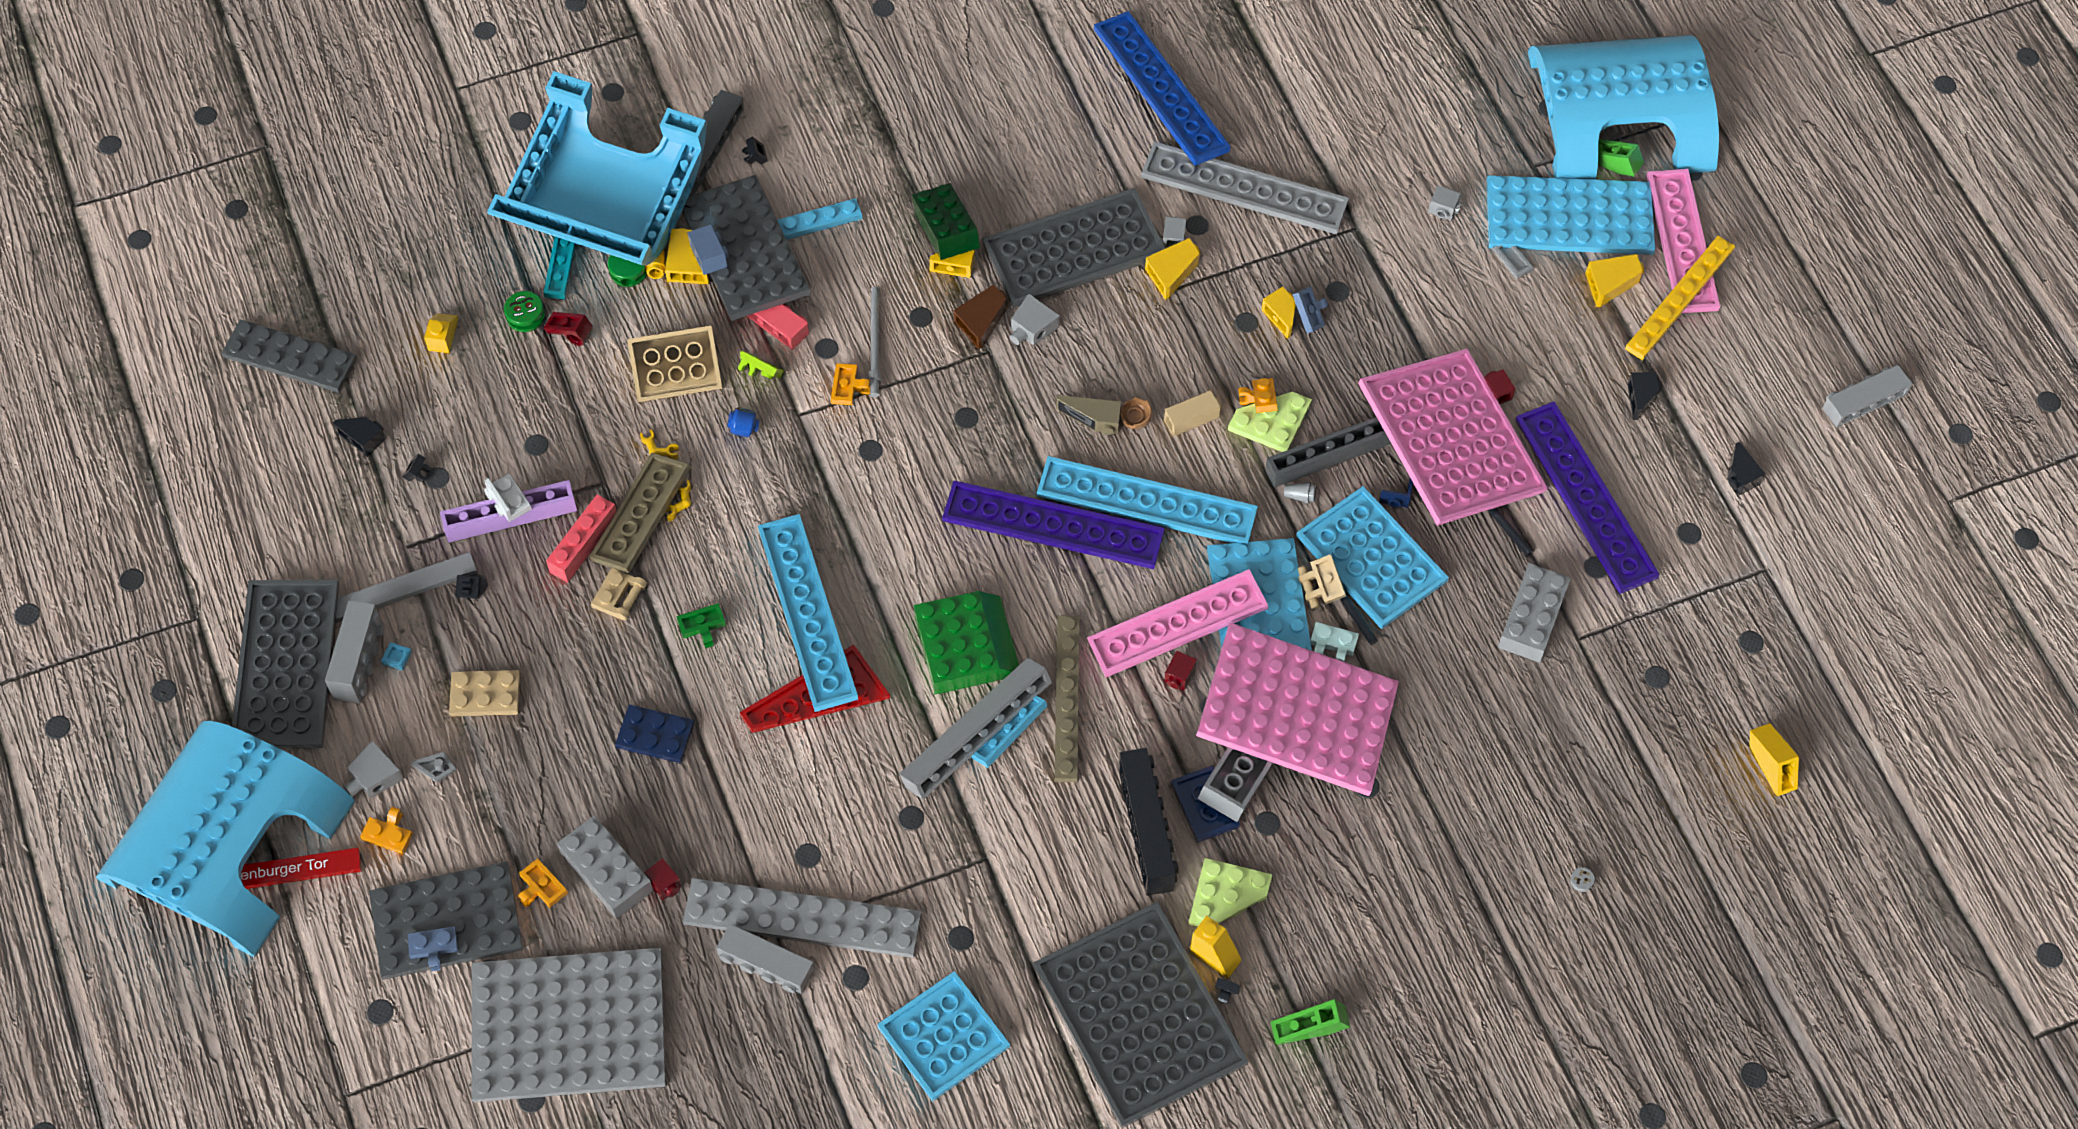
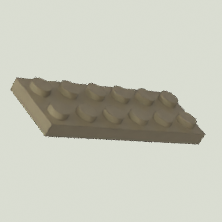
(640, 512)

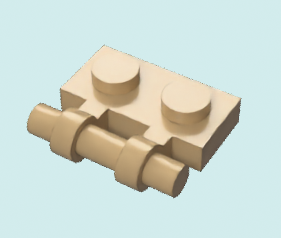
(1327, 578)

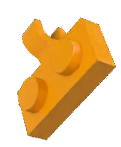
(846, 383)
(1262, 395)
(387, 833)
(541, 884)

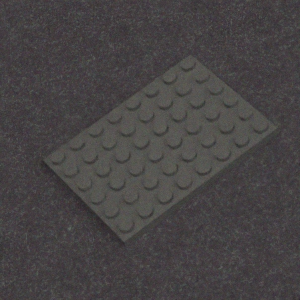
(1140, 1014)

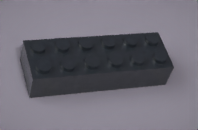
(1147, 821)

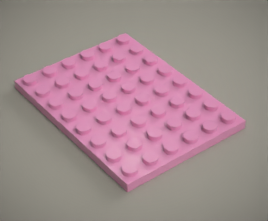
(1452, 436)
(1298, 709)

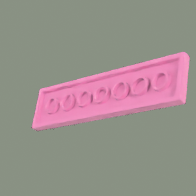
(1680, 231)
(1177, 623)

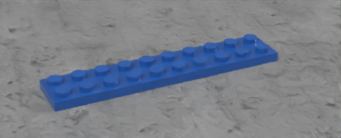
(1162, 88)

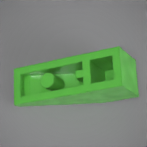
(1619, 157)
(1311, 1022)

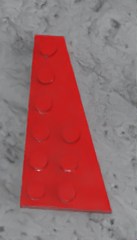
(794, 703)

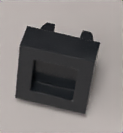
(755, 151)
(414, 468)
(467, 586)
(1226, 989)

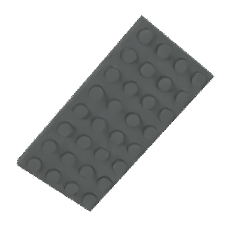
(1073, 247)
(760, 261)
(286, 661)

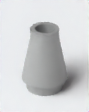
(1302, 492)

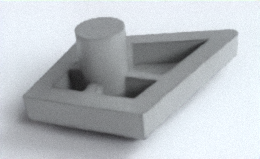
(435, 766)

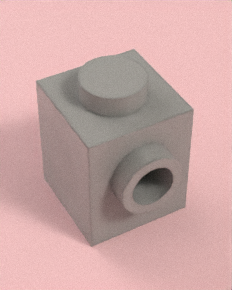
(1445, 203)

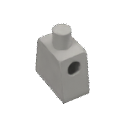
(1033, 321)
(372, 772)

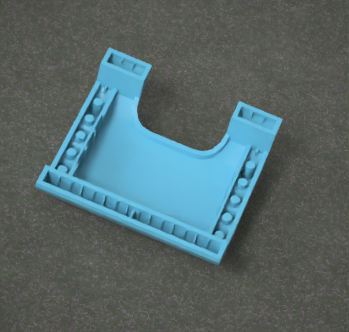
(1627, 83)
(599, 190)
(207, 821)

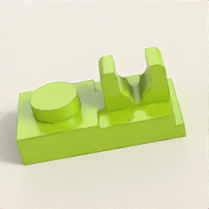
(755, 363)

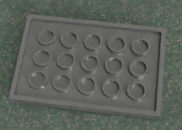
(472, 900)

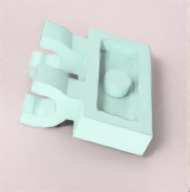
(1333, 639)

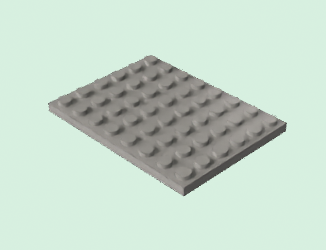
(567, 1025)

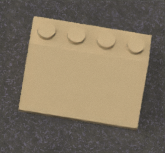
(674, 363)

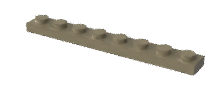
(1067, 698)

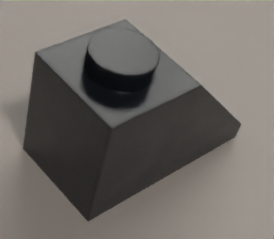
(1642, 391)
(360, 433)
(1743, 470)

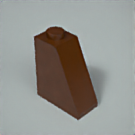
(981, 315)

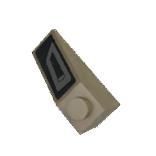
(1094, 413)

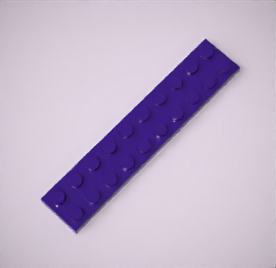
(1587, 498)
(1053, 524)

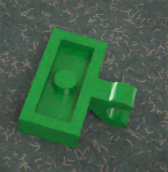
(701, 622)

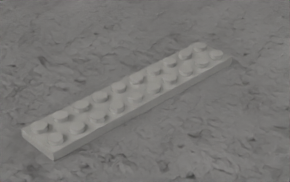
(1246, 188)
(803, 917)

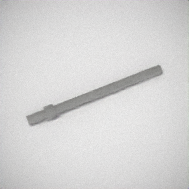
(874, 375)

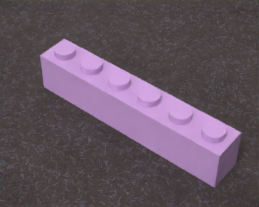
(483, 517)

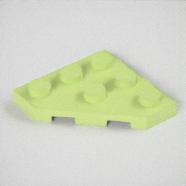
(1272, 428)
(1227, 891)

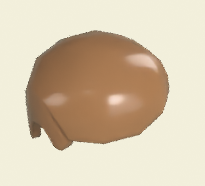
(1136, 413)

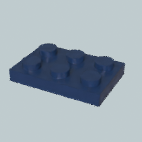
(654, 733)
(1202, 818)

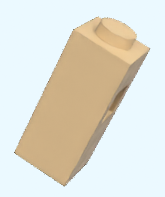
(1192, 413)

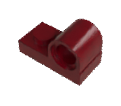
(573, 326)

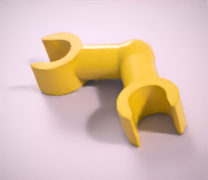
(660, 451)
(684, 503)

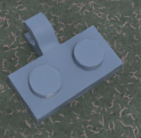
(1309, 309)
(432, 944)

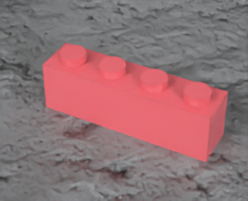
(782, 324)
(581, 538)

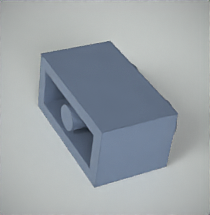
(708, 249)

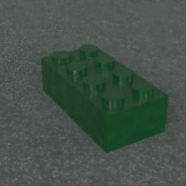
(945, 221)

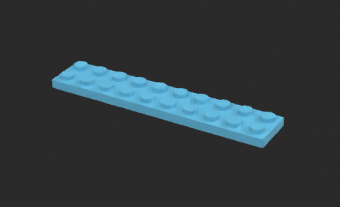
(1147, 501)
(807, 613)

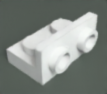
(508, 497)

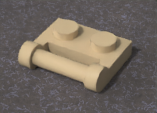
(613, 591)

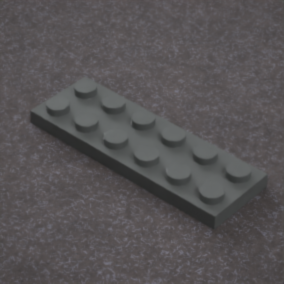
(289, 356)

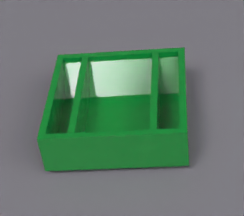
(965, 640)

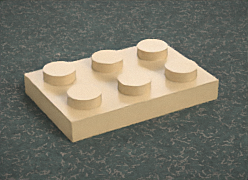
(484, 693)

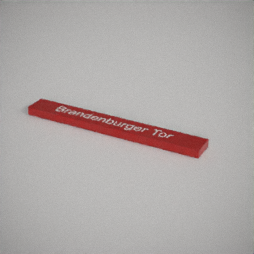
(301, 868)

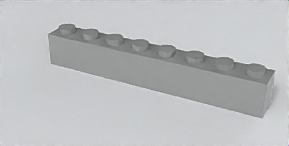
(975, 728)

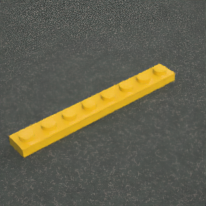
(1680, 297)

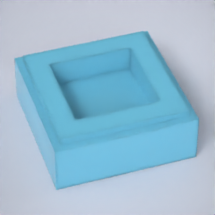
(396, 656)

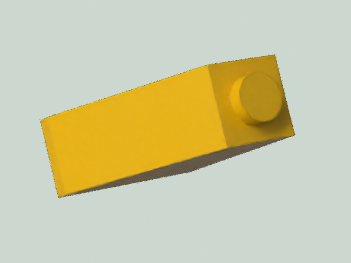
(681, 262)
(1172, 266)
(1613, 277)
(1775, 758)
(1215, 947)

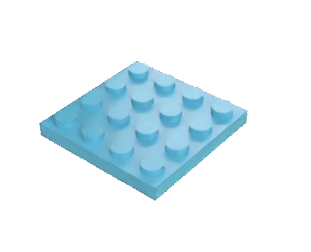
(943, 1036)

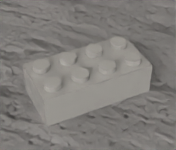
(1534, 612)
(354, 652)
(1234, 782)
(605, 867)

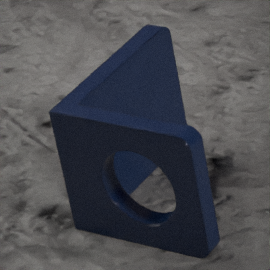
(1396, 499)

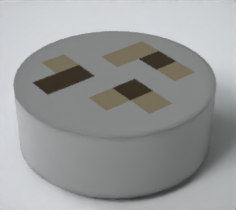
(1582, 879)

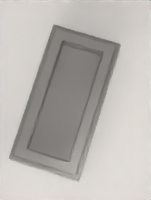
(1513, 260)

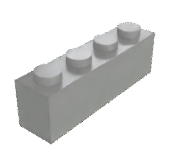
(1867, 395)
(765, 959)

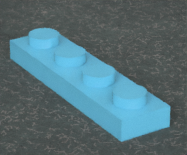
(820, 219)
(1006, 736)

